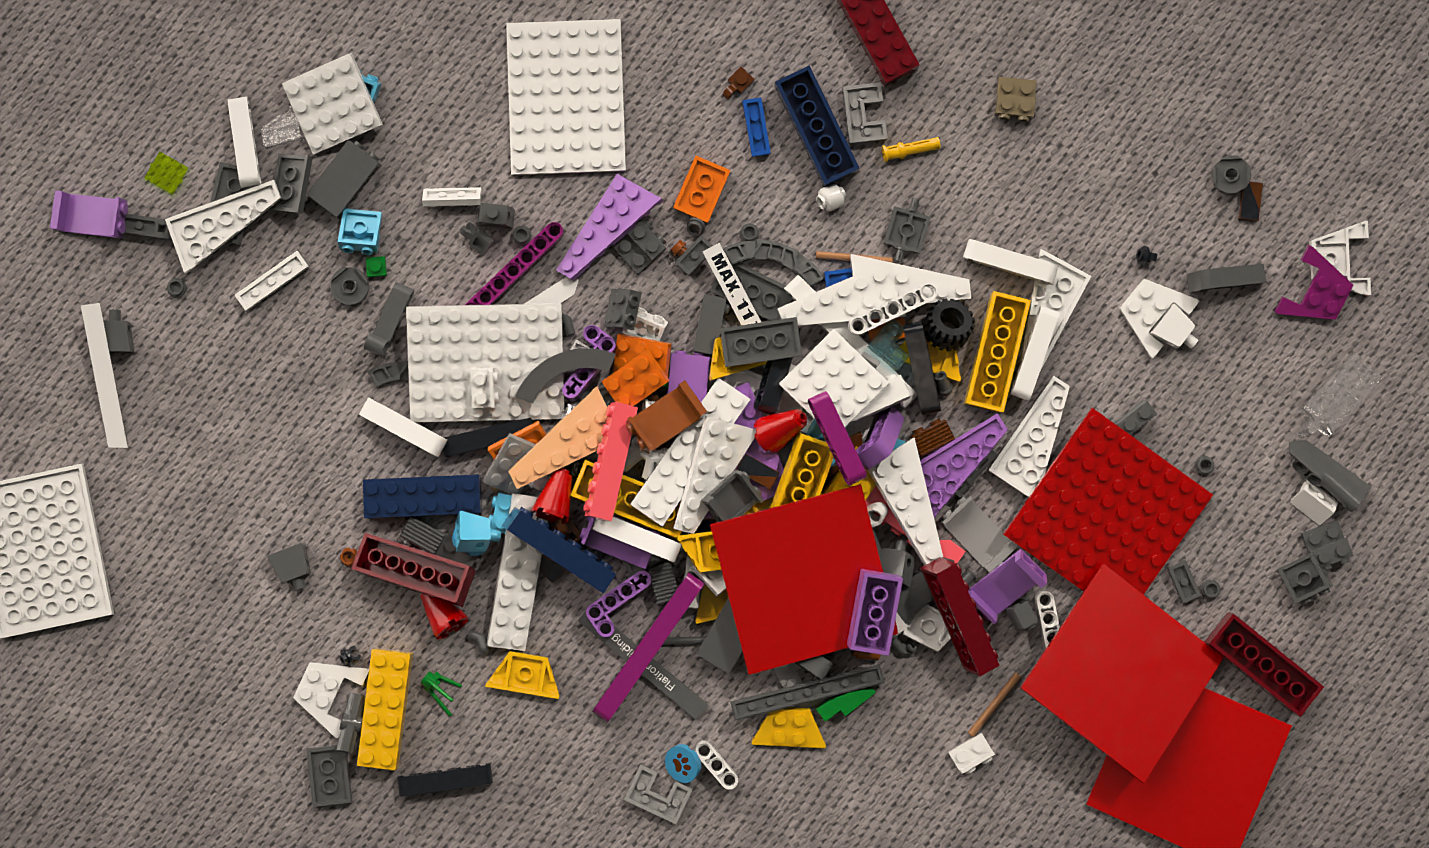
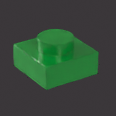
(376, 266)

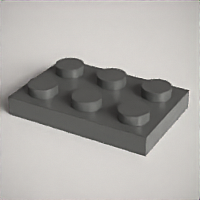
(292, 182)
(328, 776)

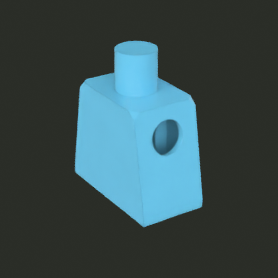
(474, 533)

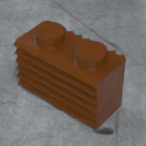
(932, 437)

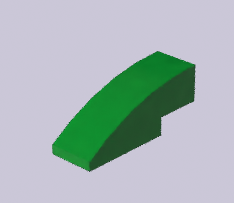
(845, 702)

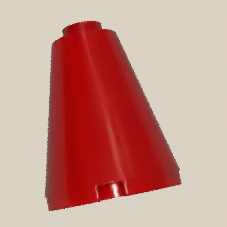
(779, 429)
(555, 498)
(443, 616)

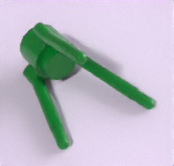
(432, 683)

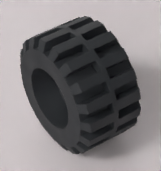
(953, 313)

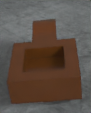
(739, 82)

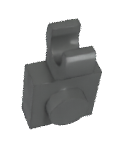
(478, 239)

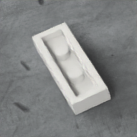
(451, 197)

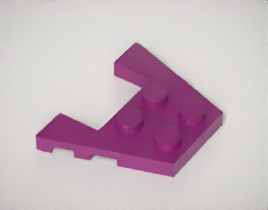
(1325, 294)

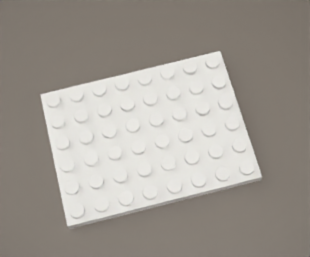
(566, 97)
(458, 338)
(49, 553)

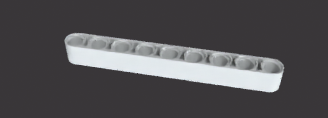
(799, 288)

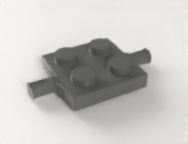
(906, 230)

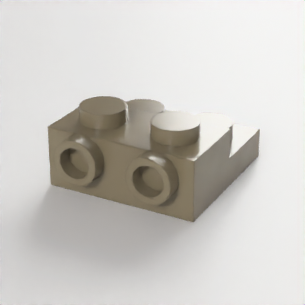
(1015, 98)

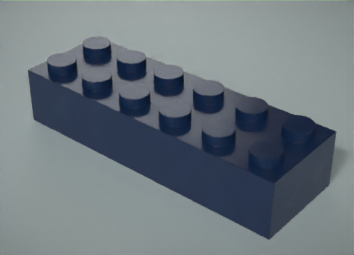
(816, 126)
(422, 496)
(563, 552)

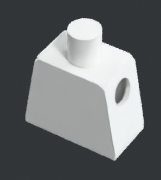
(1174, 328)

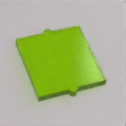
(166, 173)

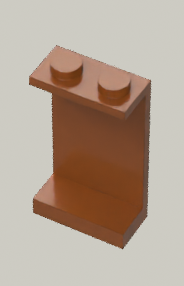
(666, 418)

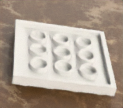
(332, 103)
(838, 370)

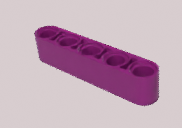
(837, 438)

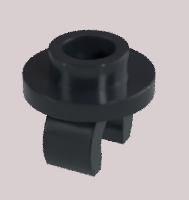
(1144, 255)
(346, 657)

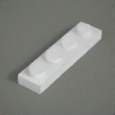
(271, 281)

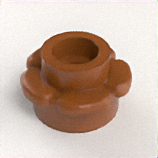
(679, 248)
(344, 556)

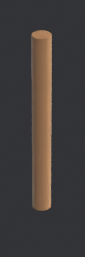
(846, 257)
(994, 704)

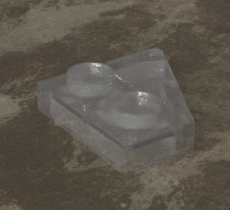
(282, 130)

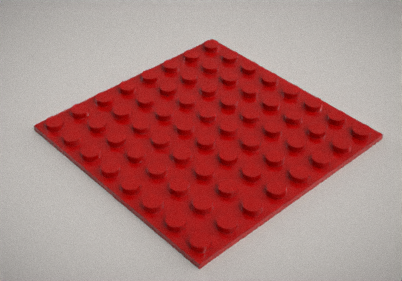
(1114, 510)
(796, 575)
(1122, 673)
(1205, 779)

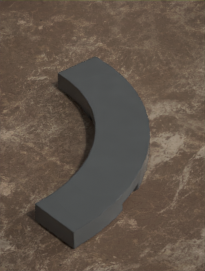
(775, 253)
(561, 363)
(389, 373)

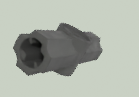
(351, 723)

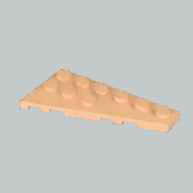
(565, 443)

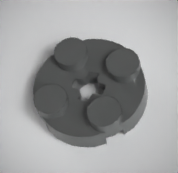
(1223, 167)
(350, 275)

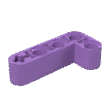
(596, 343)
(882, 438)
(620, 599)

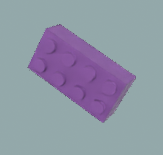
(874, 612)

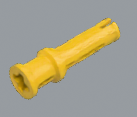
(902, 150)

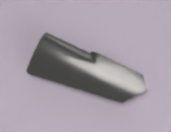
(1326, 472)
(915, 597)

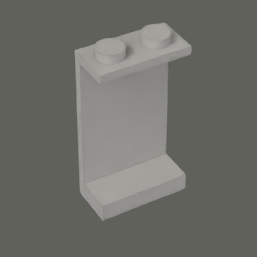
(977, 534)

